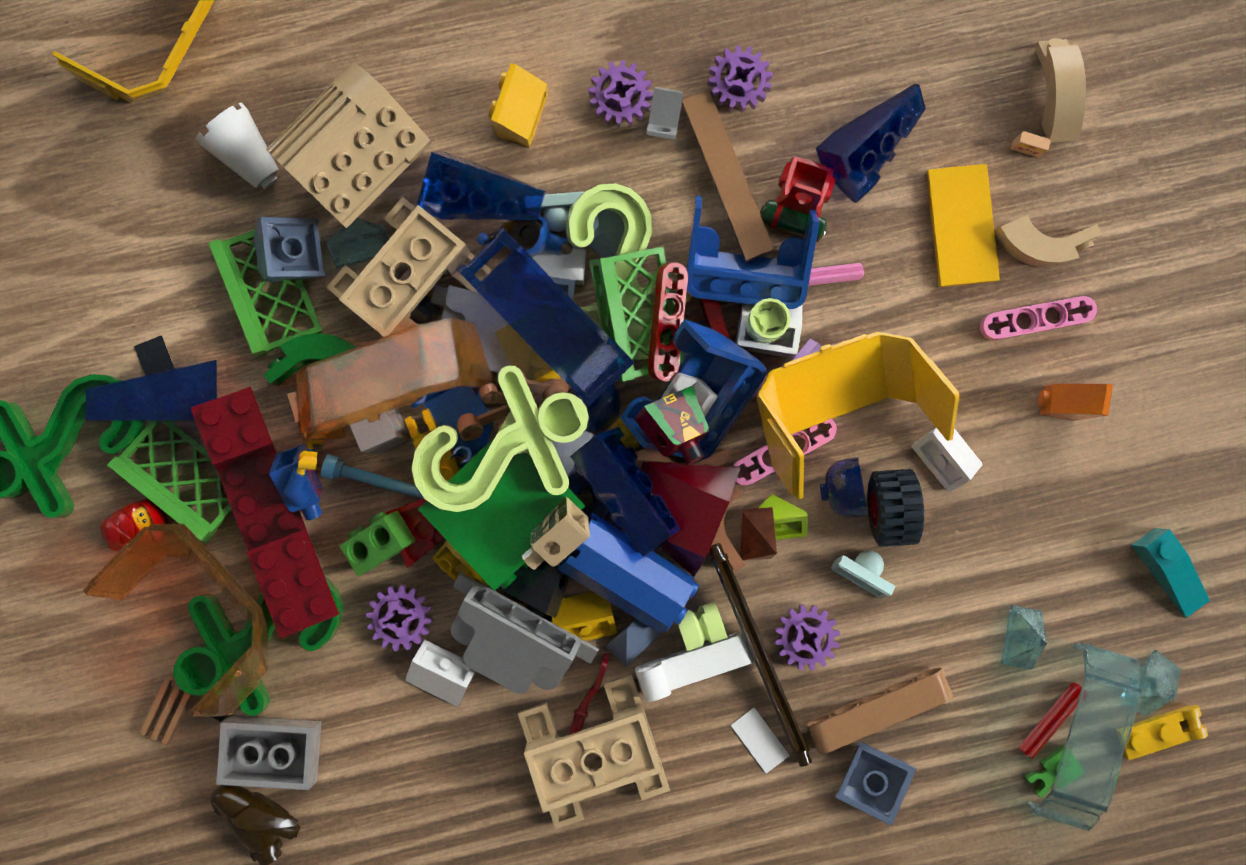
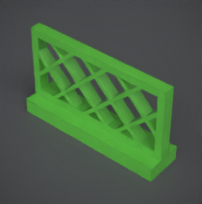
(245, 306)
(611, 308)
(157, 491)

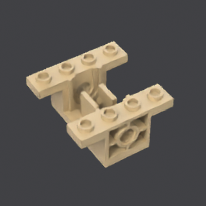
(417, 244)
(623, 744)

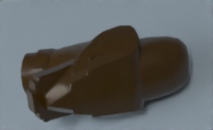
(255, 821)

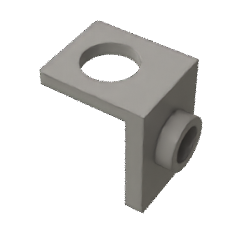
(664, 113)

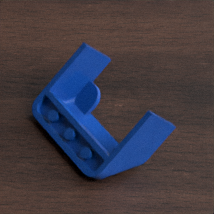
(730, 279)

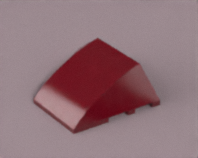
(697, 501)

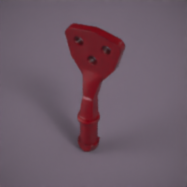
(581, 713)

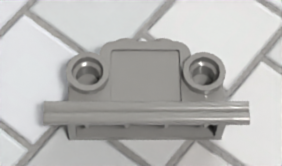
(473, 308)
(511, 641)

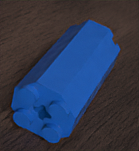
(639, 585)

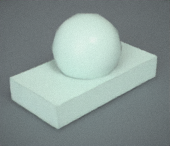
(556, 209)
(865, 572)

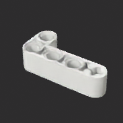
(684, 667)

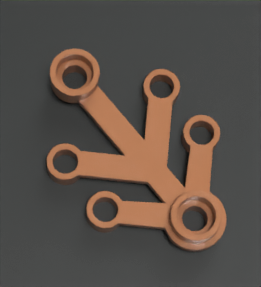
(471, 426)

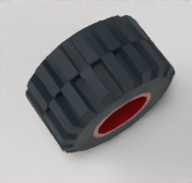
(895, 507)

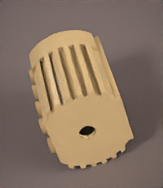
(350, 144)

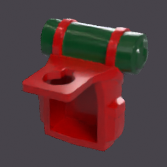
(803, 187)

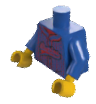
(298, 480)

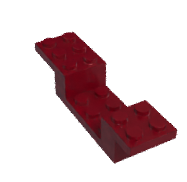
(273, 535)

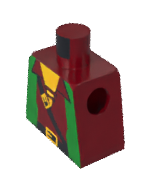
(675, 424)

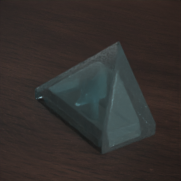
(357, 242)
(1024, 637)
(1158, 682)

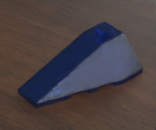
(866, 143)
(468, 190)

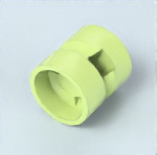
(768, 320)
(702, 626)

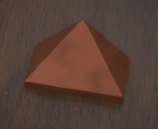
(758, 534)

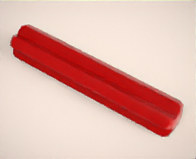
(1051, 721)

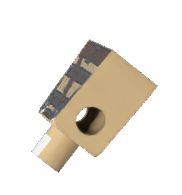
(557, 535)

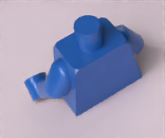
(448, 407)

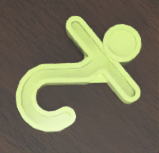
(635, 238)
(525, 430)

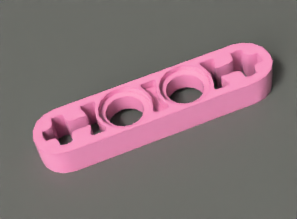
(1037, 318)
(755, 476)

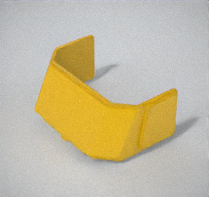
(151, 89)
(845, 380)

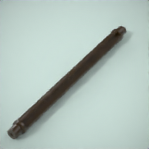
(760, 654)

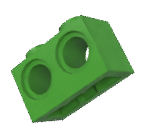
(378, 545)

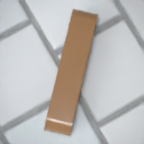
(879, 710)

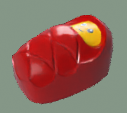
(129, 521)

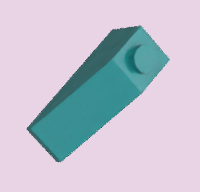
(1172, 569)

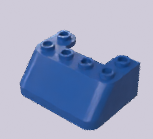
(725, 369)

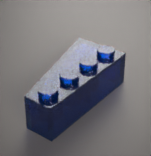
(154, 397)
(625, 490)

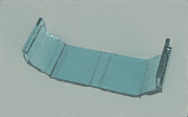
(1094, 739)

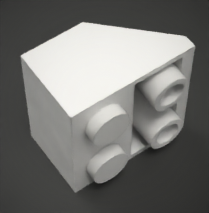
(784, 346)

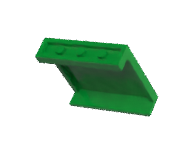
(501, 527)

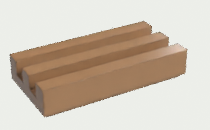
(155, 734)

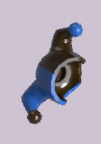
(532, 236)

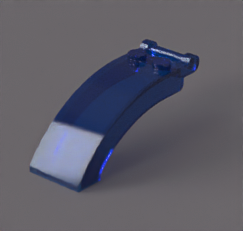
(548, 319)

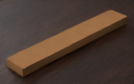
(727, 176)

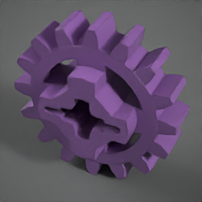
(735, 67)
(631, 89)
(403, 630)
(795, 644)

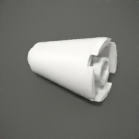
(239, 145)

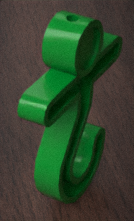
(34, 461)
(206, 664)

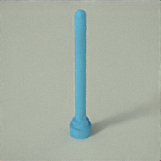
(335, 468)

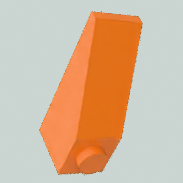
(1075, 401)

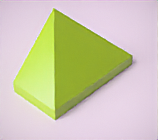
(788, 518)

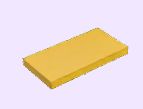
(962, 225)

